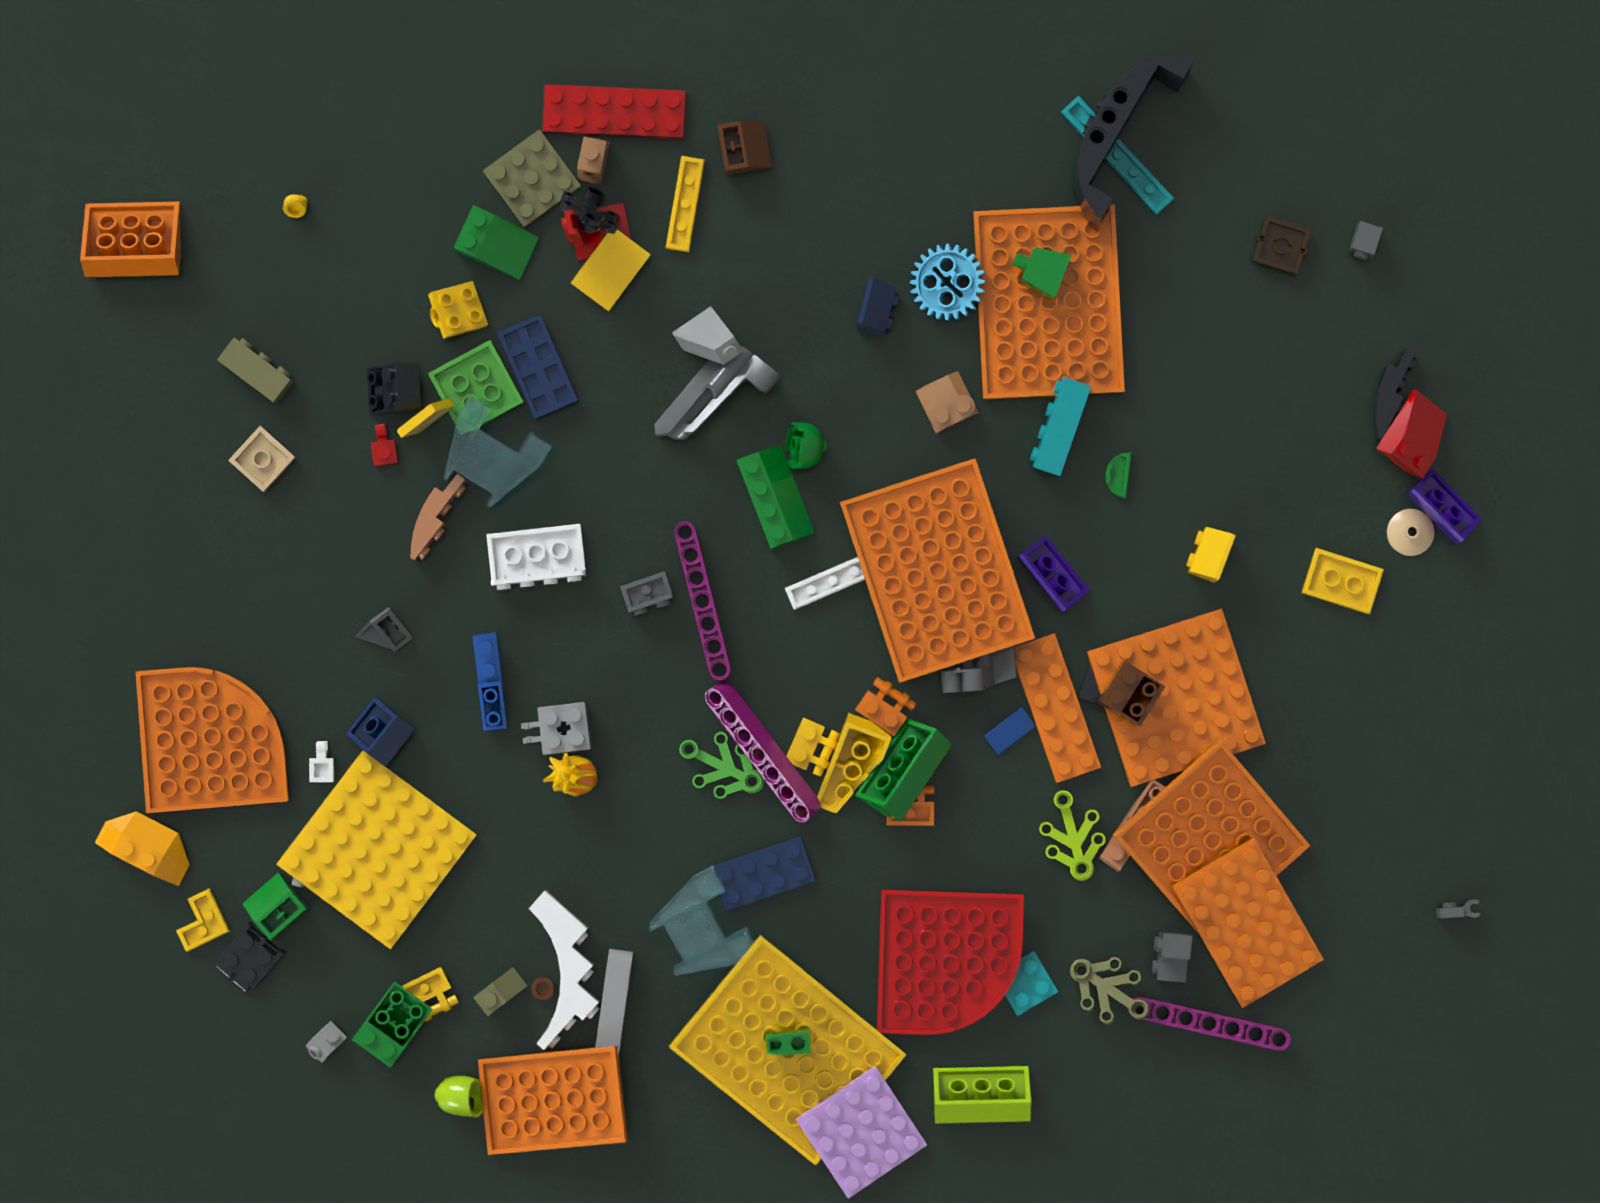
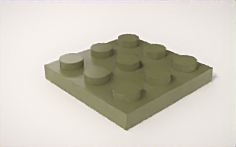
(531, 178)

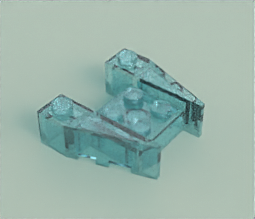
(486, 458)
(696, 929)

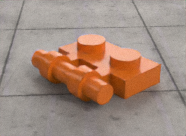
(882, 713)
(920, 813)

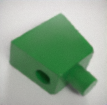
(1043, 270)

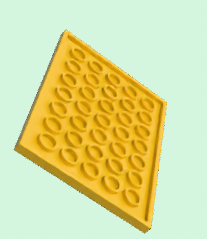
(776, 995)

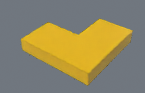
(209, 921)

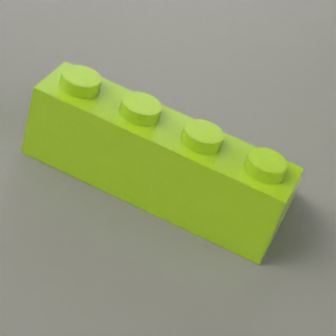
(982, 1094)

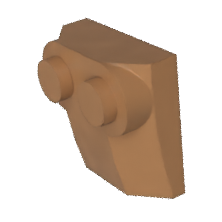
(946, 402)

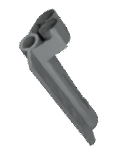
(981, 672)

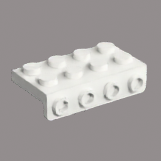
(536, 556)

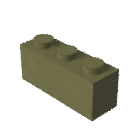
(256, 369)

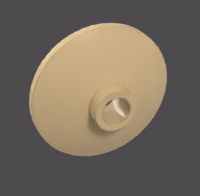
(1398, 532)

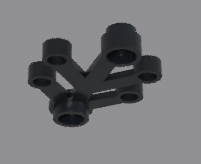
(588, 216)

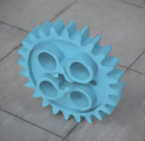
(962, 267)

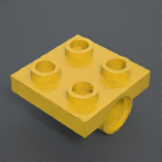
(457, 310)

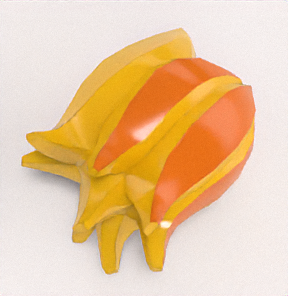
(572, 775)

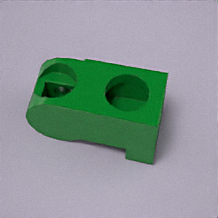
(788, 1042)

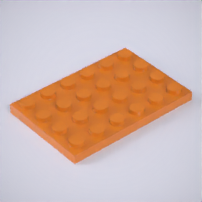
(1247, 922)
(552, 1100)

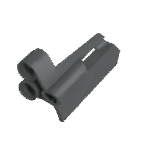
(717, 382)

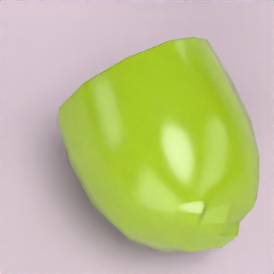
(454, 1096)

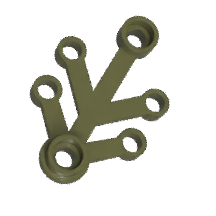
(1106, 987)

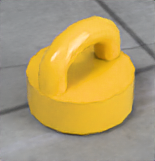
(295, 205)

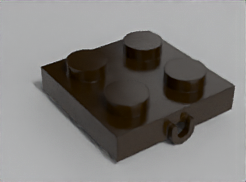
(1281, 245)

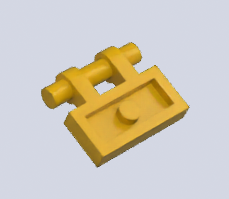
(805, 743)
(433, 985)

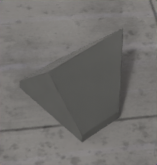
(385, 631)

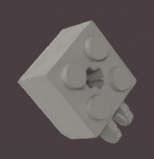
(549, 722)

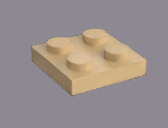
(262, 459)

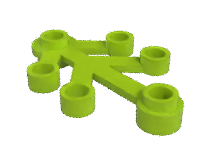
(1073, 840)

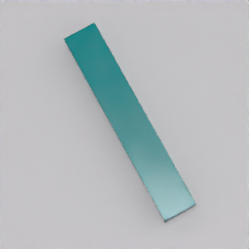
(1123, 161)

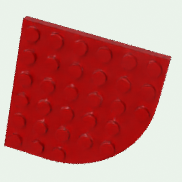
(945, 958)

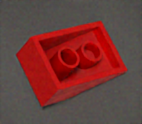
(1414, 435)

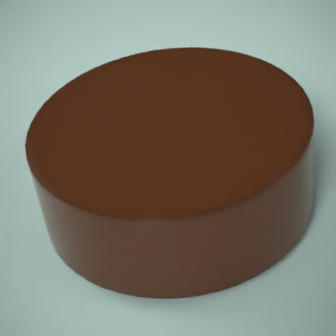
(543, 988)

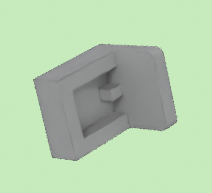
(325, 1042)

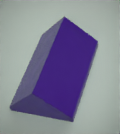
(1444, 507)
(1053, 574)

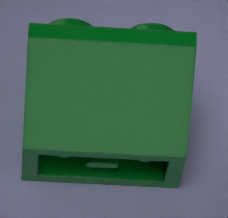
(275, 906)

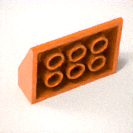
(131, 239)

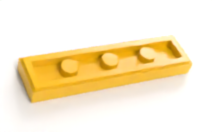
(685, 204)

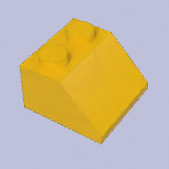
(1210, 553)

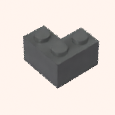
(1172, 956)

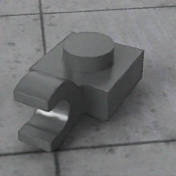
(1451, 910)

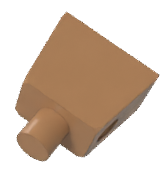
(592, 160)

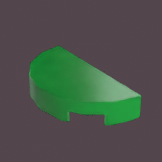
(1118, 474)

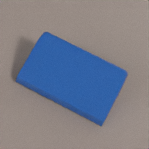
(1009, 730)

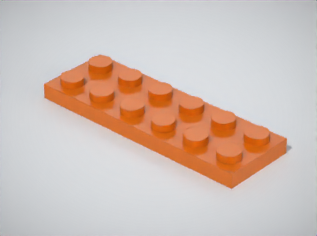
(1055, 708)

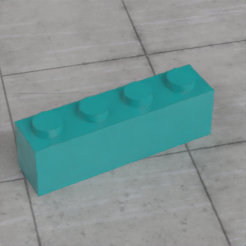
(1061, 425)

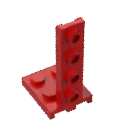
(586, 242)

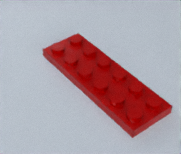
(614, 111)

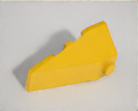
(855, 756)

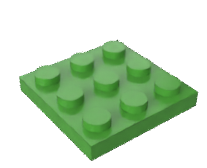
(482, 376)

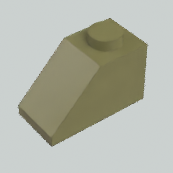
(500, 991)

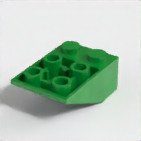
(392, 1024)

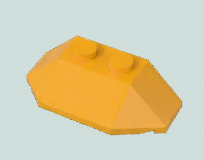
(146, 846)

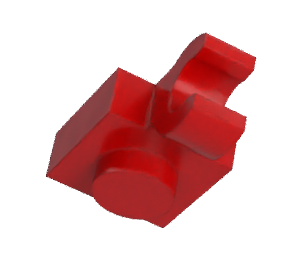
(384, 450)

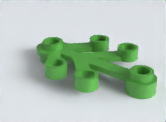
(725, 768)

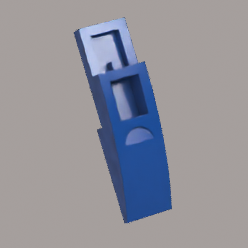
(490, 681)

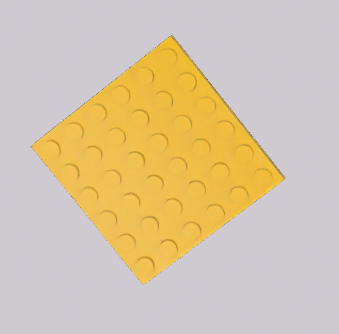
(376, 849)

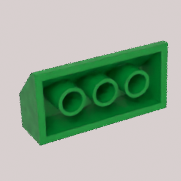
(775, 497)
(904, 769)

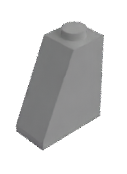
(708, 338)

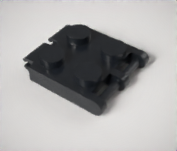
(248, 958)

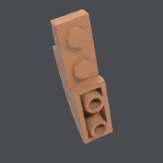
(428, 525)
(1114, 853)

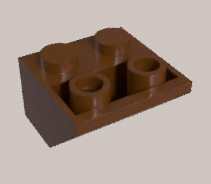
(744, 146)
(1131, 693)

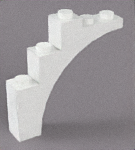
(574, 999)

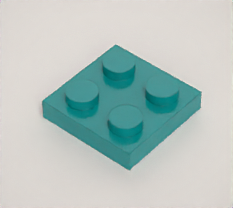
(1030, 984)

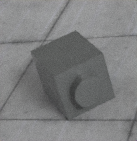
(1365, 240)

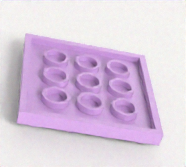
(861, 1132)

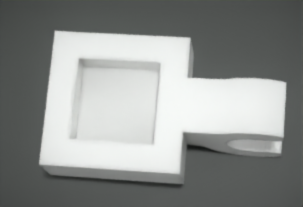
(321, 768)

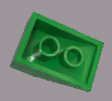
(496, 242)

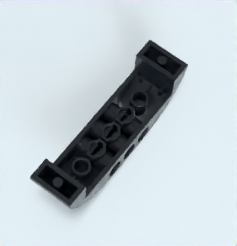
(1128, 91)

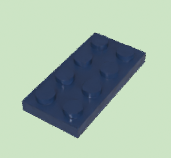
(537, 367)
(764, 873)

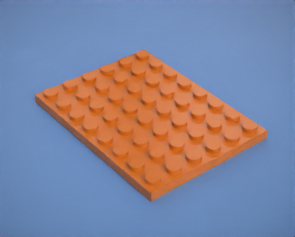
(1035, 339)
(937, 570)

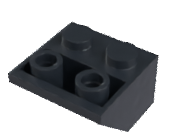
(393, 388)

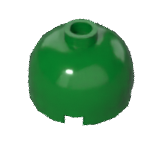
(805, 445)

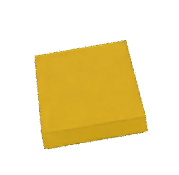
(610, 269)
(1342, 581)

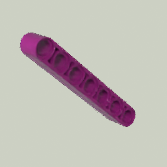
(702, 589)
(762, 751)
(1219, 1027)

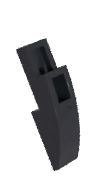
(1386, 401)

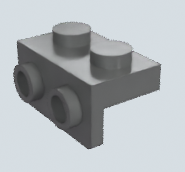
(647, 593)

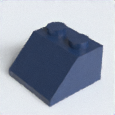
(877, 307)
(380, 731)

